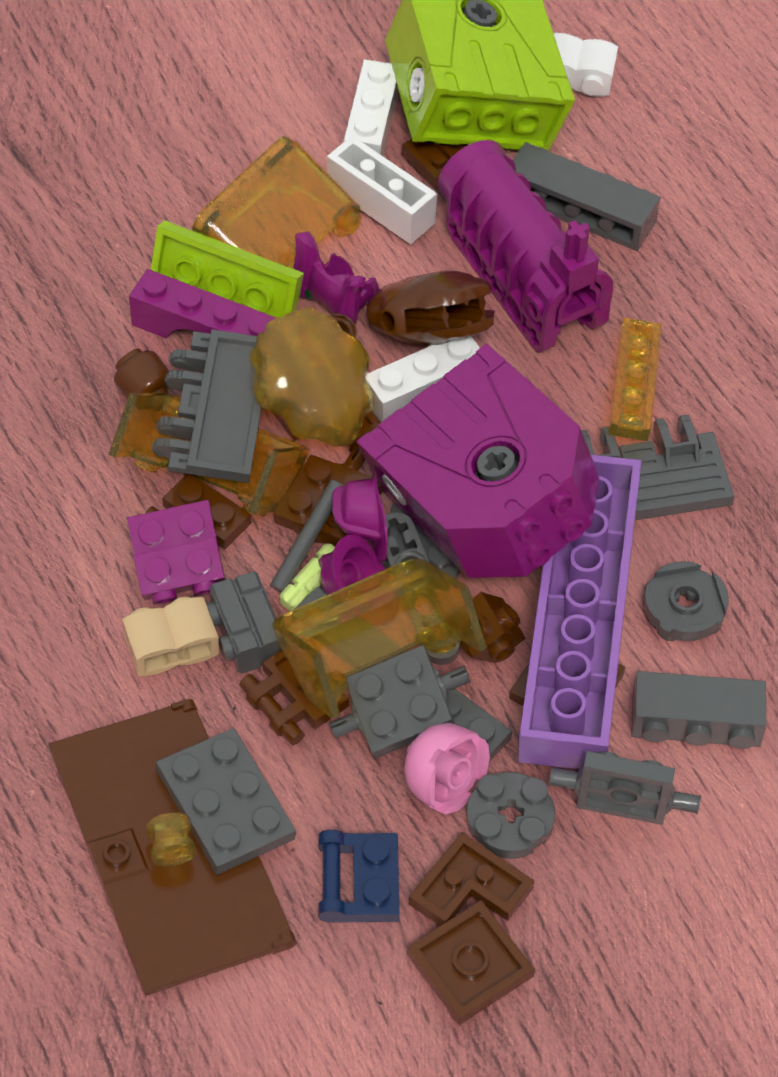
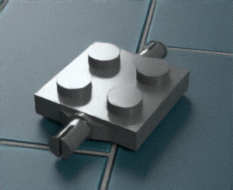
(399, 700)
(625, 787)

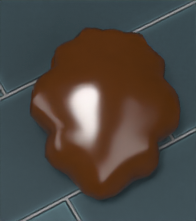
(432, 308)

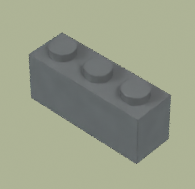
(699, 709)

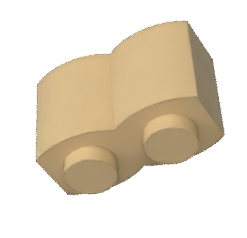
(170, 636)

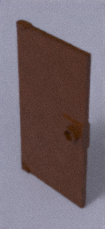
(176, 917)

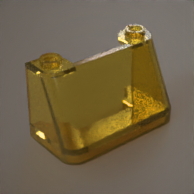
(275, 200)

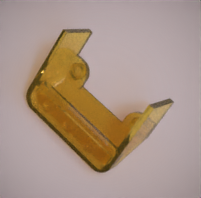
(274, 461)
(373, 622)

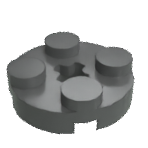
(680, 622)
(516, 791)

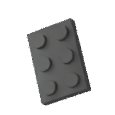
(226, 800)

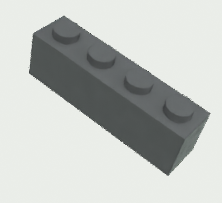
(590, 197)

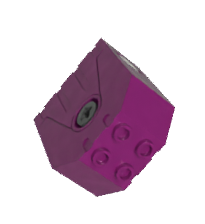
(486, 468)

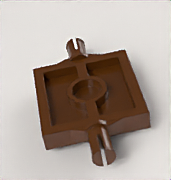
(308, 488)

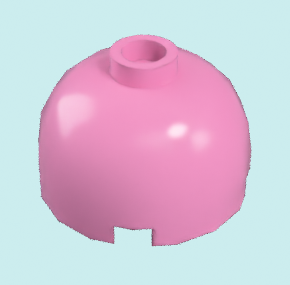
(445, 765)

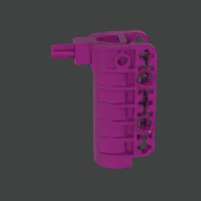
(519, 247)

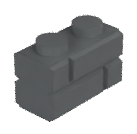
(245, 621)

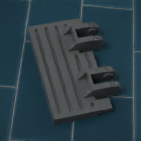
(220, 403)
(682, 478)

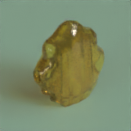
(313, 377)

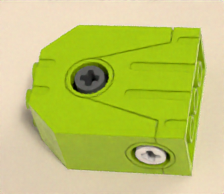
(479, 72)

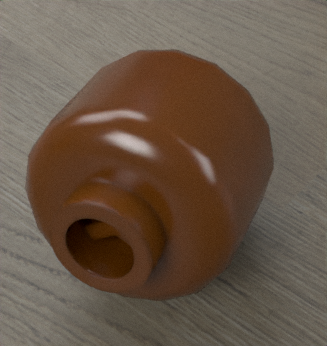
(141, 373)

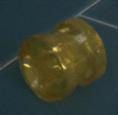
(171, 839)

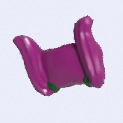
(333, 282)

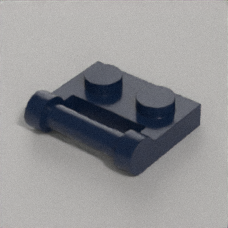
(374, 877)

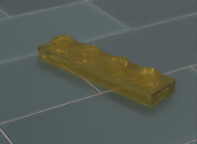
(635, 379)

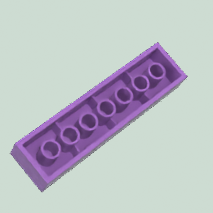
(581, 629)

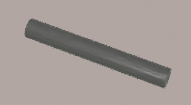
(305, 539)

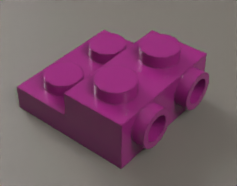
(176, 551)

